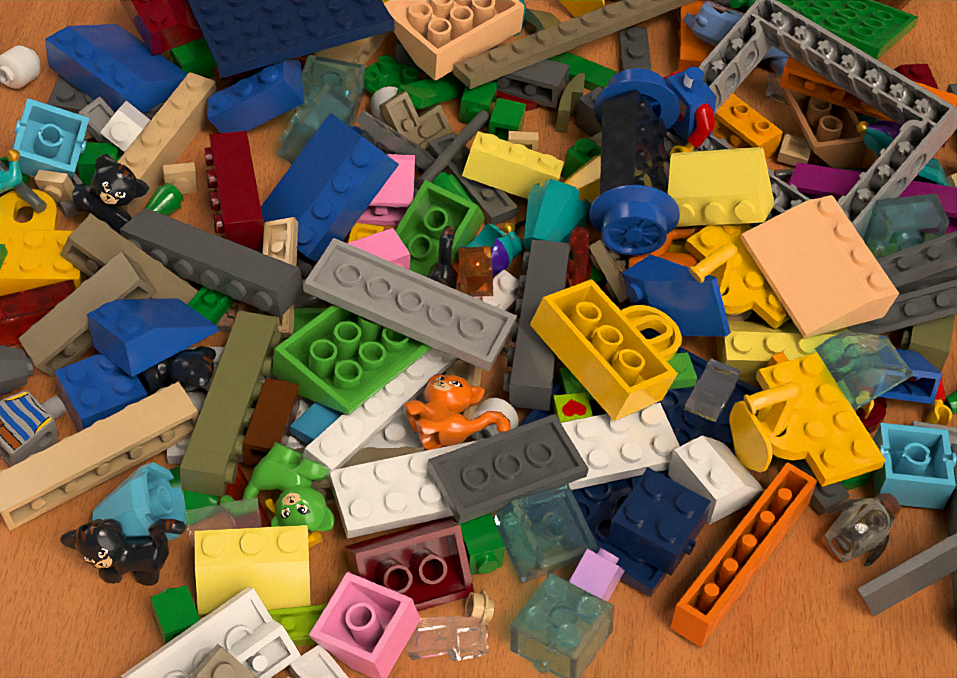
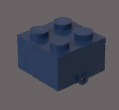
(659, 521)

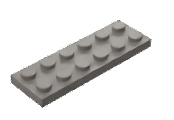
(410, 304)

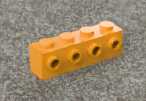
(745, 127)

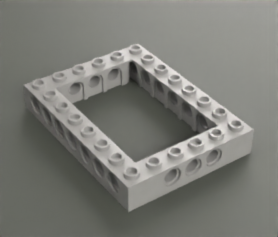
(924, 116)

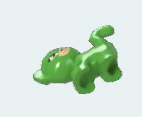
(299, 501)

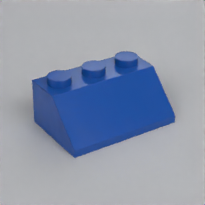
(257, 98)

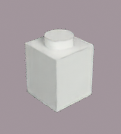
(125, 126)

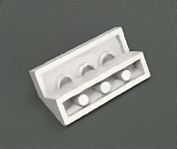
(239, 627)

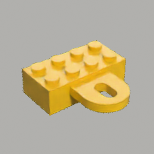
(33, 247)
(607, 348)

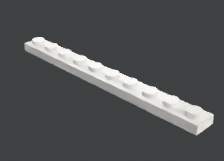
(355, 430)

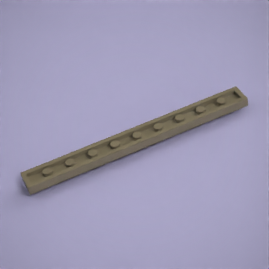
(559, 39)

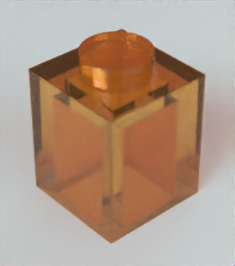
(476, 271)

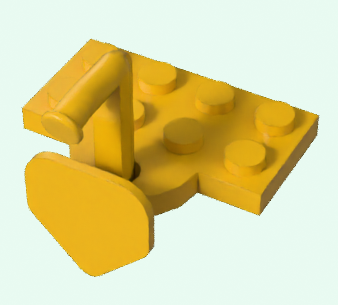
(737, 274)
(802, 418)

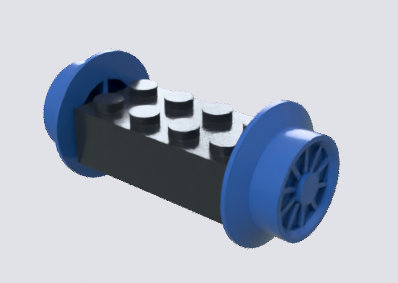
(632, 202)

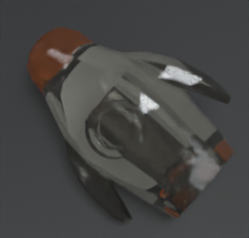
(861, 527)

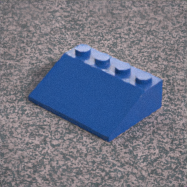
(112, 66)
(329, 186)

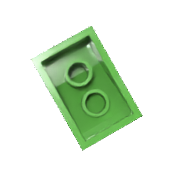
(426, 219)

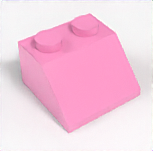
(366, 626)

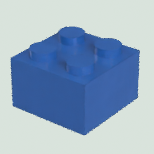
(96, 390)

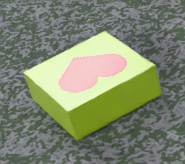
(571, 406)

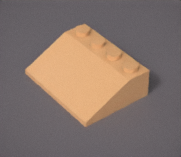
(452, 30)
(820, 267)

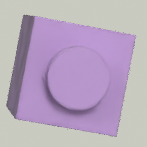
(598, 573)

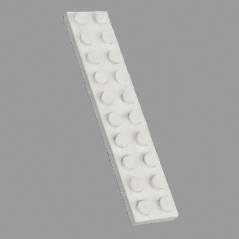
(404, 493)

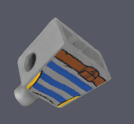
(27, 426)

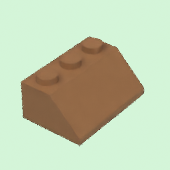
(828, 129)

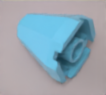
(142, 501)

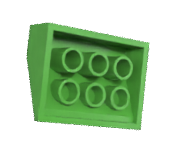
(344, 358)

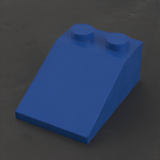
(673, 290)
(146, 331)

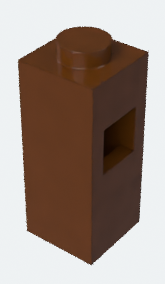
(271, 419)

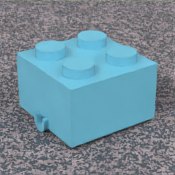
(49, 139)
(915, 465)

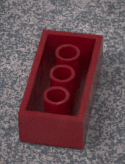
(235, 190)

